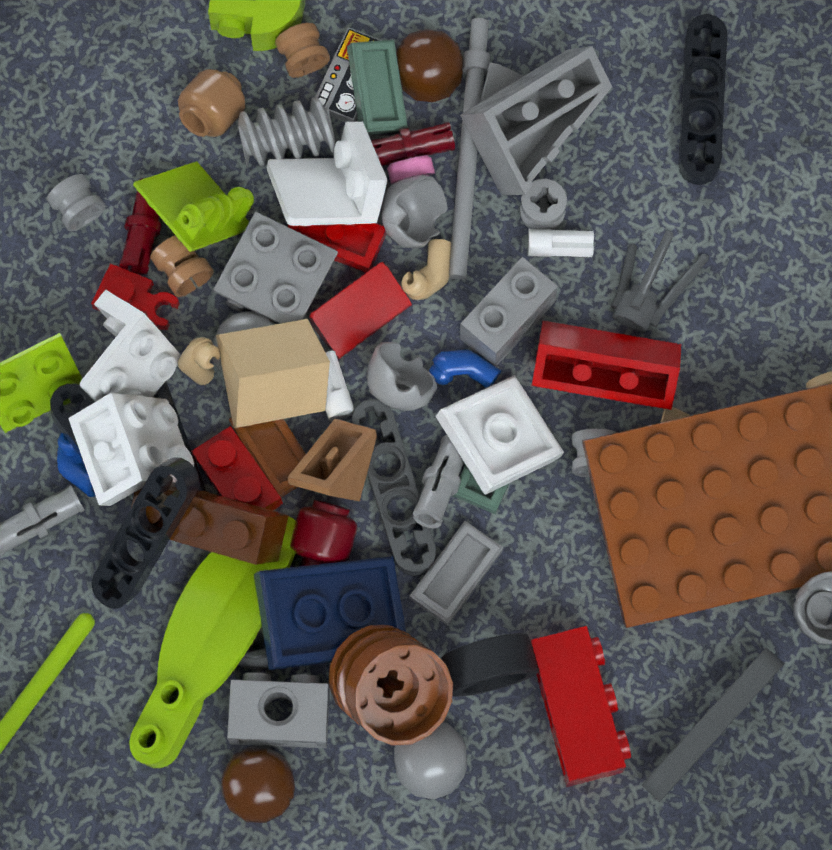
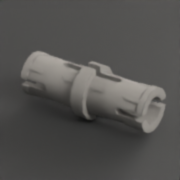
(440, 484)
(38, 518)

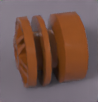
(390, 684)

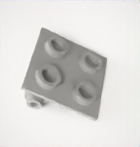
(274, 271)

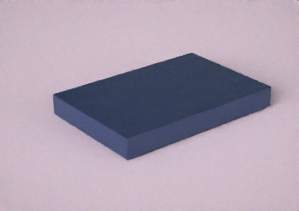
(317, 607)

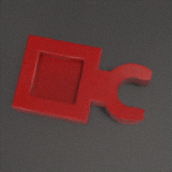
(136, 291)

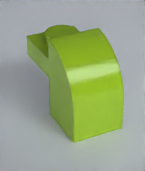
(260, 18)

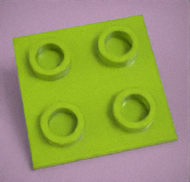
(196, 205)
(31, 380)

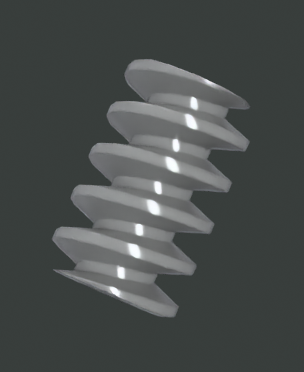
(286, 131)

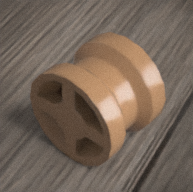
(302, 50)

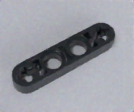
(699, 99)
(141, 531)

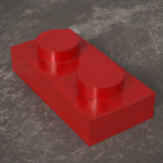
(355, 243)
(235, 471)

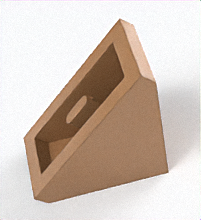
(337, 461)

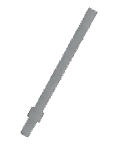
(475, 66)

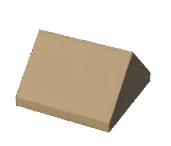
(274, 372)

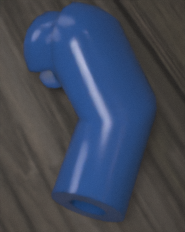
(463, 363)
(73, 467)

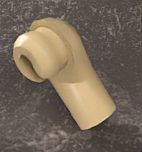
(431, 277)
(196, 360)

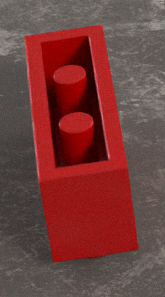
(607, 365)
(579, 706)

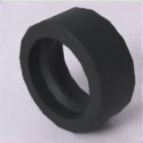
(490, 664)

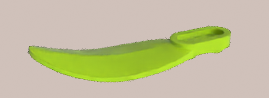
(201, 649)

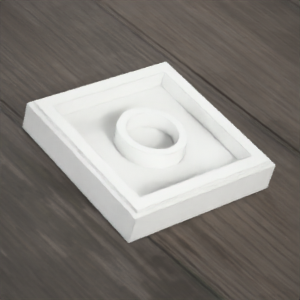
(499, 434)

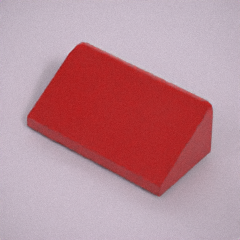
(359, 310)

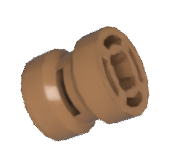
(180, 266)

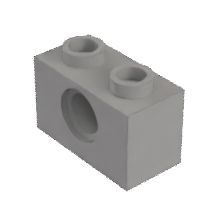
(508, 312)
(303, 728)

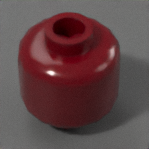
(323, 534)

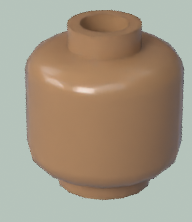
(211, 103)

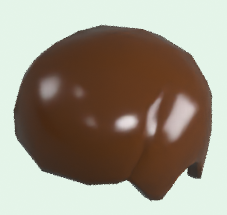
(429, 65)
(258, 784)

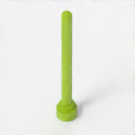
(44, 677)

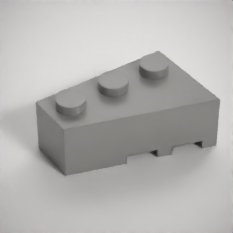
(534, 115)

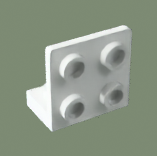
(332, 189)
(137, 357)
(125, 441)

